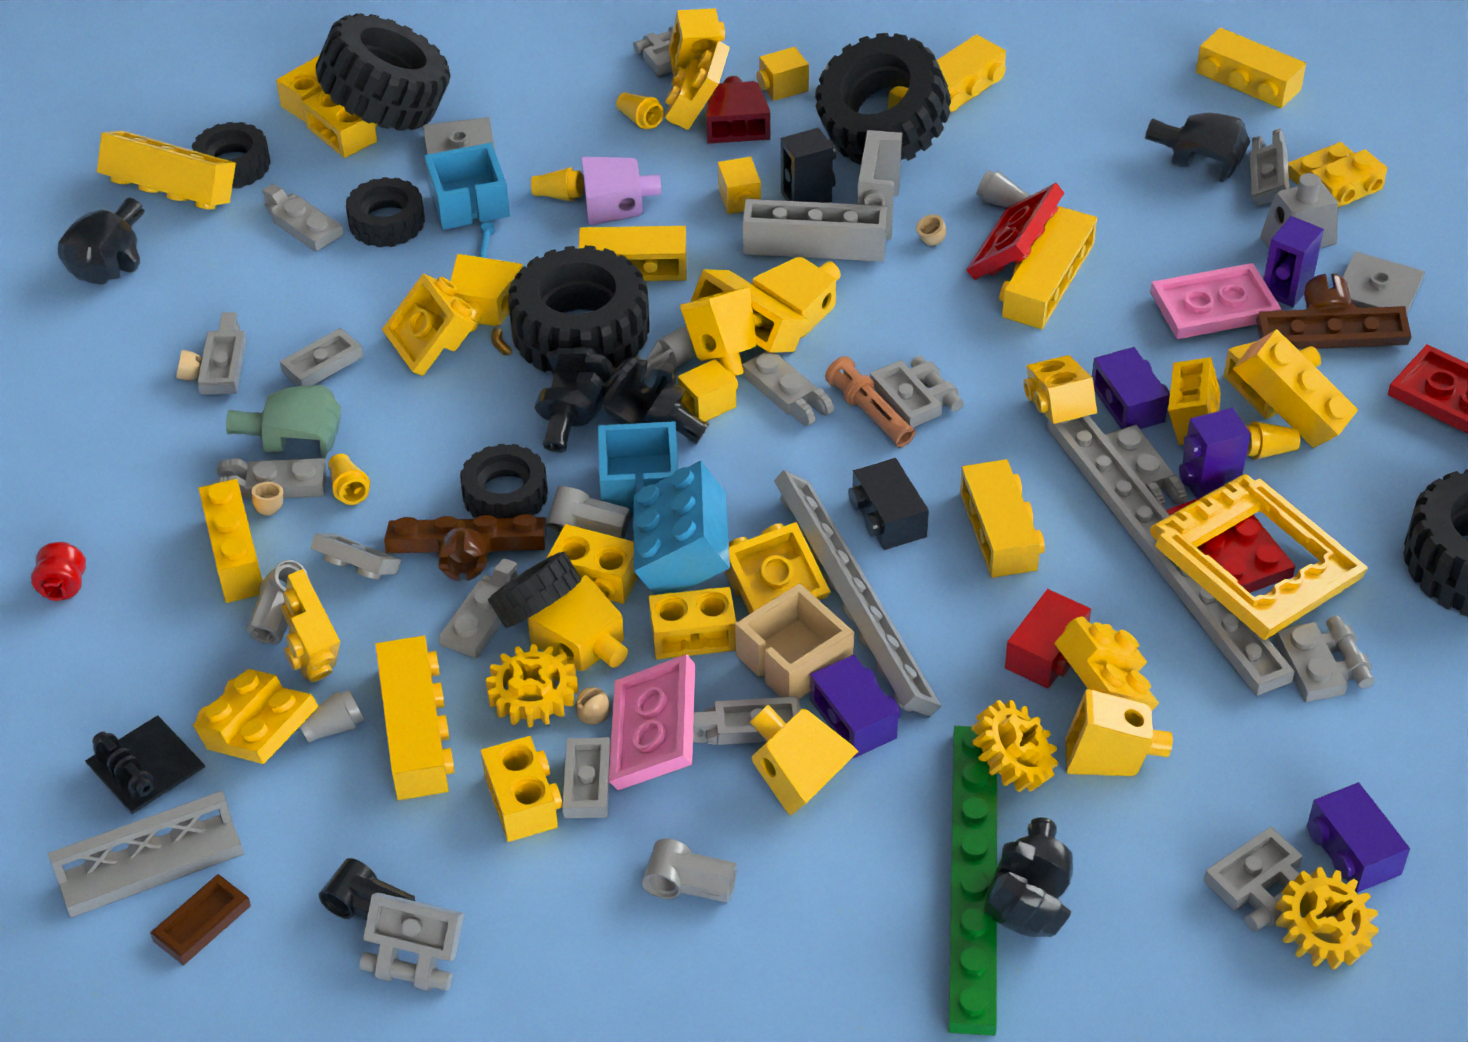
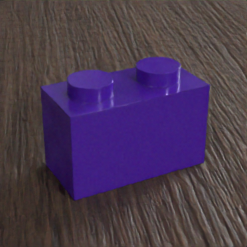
(1292, 259)
(1130, 389)
(1213, 451)
(854, 704)
(1357, 837)

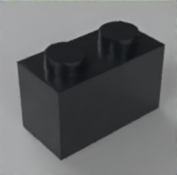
(807, 167)
(889, 504)

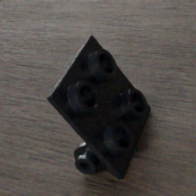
(142, 763)

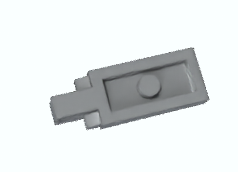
(301, 218)
(222, 357)
(475, 619)
(730, 719)

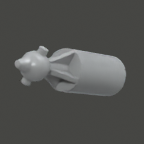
(672, 349)

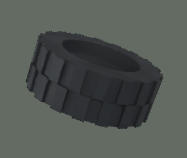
(237, 137)
(389, 229)
(499, 462)
(534, 589)

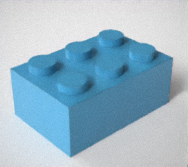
(680, 530)

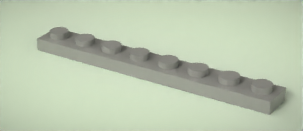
(859, 599)

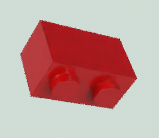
(1032, 646)

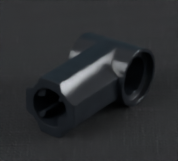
(351, 890)

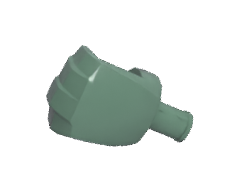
(291, 413)

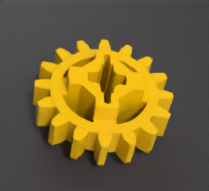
(532, 685)
(1014, 745)
(1327, 936)

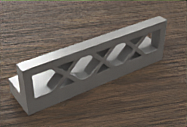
(148, 858)

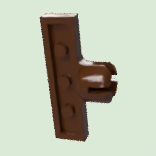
(1335, 321)
(465, 542)

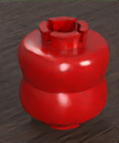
(58, 571)

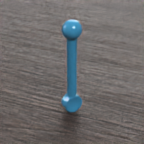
(487, 229)

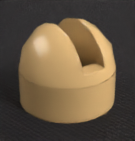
(931, 230)
(189, 366)
(267, 498)
(592, 706)

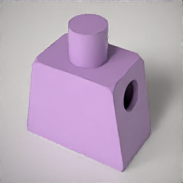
(615, 188)

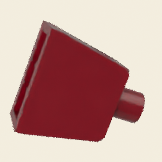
(737, 112)

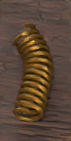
(497, 336)

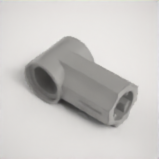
(580, 510)
(267, 619)
(677, 870)

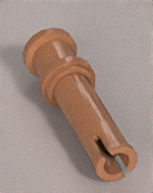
(860, 392)

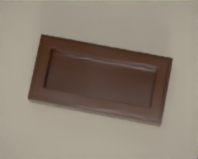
(200, 919)

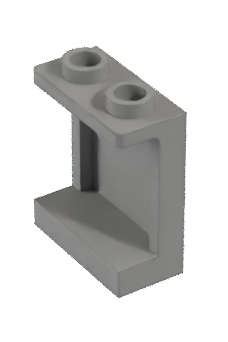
(881, 172)

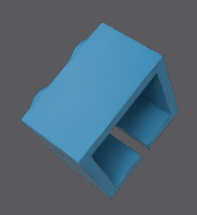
(467, 185)
(634, 458)

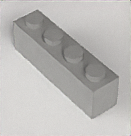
(814, 230)

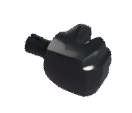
(1207, 134)
(102, 244)
(574, 393)
(633, 402)
(1030, 881)

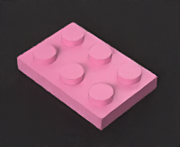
(1213, 300)
(652, 722)

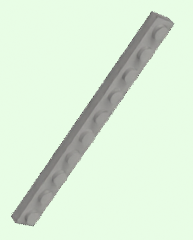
(1138, 510)

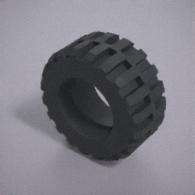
(875, 66)
(382, 72)
(572, 282)
(1435, 541)

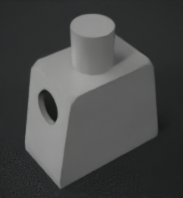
(1307, 202)

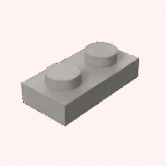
(321, 358)
(342, 550)
(586, 778)

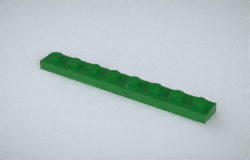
(972, 870)

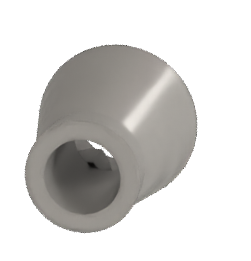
(999, 190)
(333, 716)

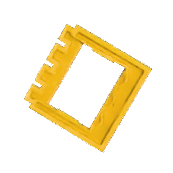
(1289, 599)

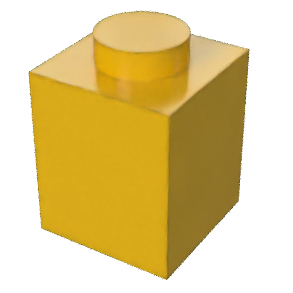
(783, 73)
(738, 182)
(708, 390)

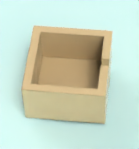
(792, 640)

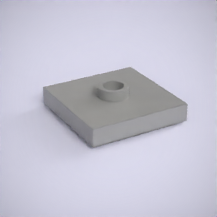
(457, 134)
(1381, 282)

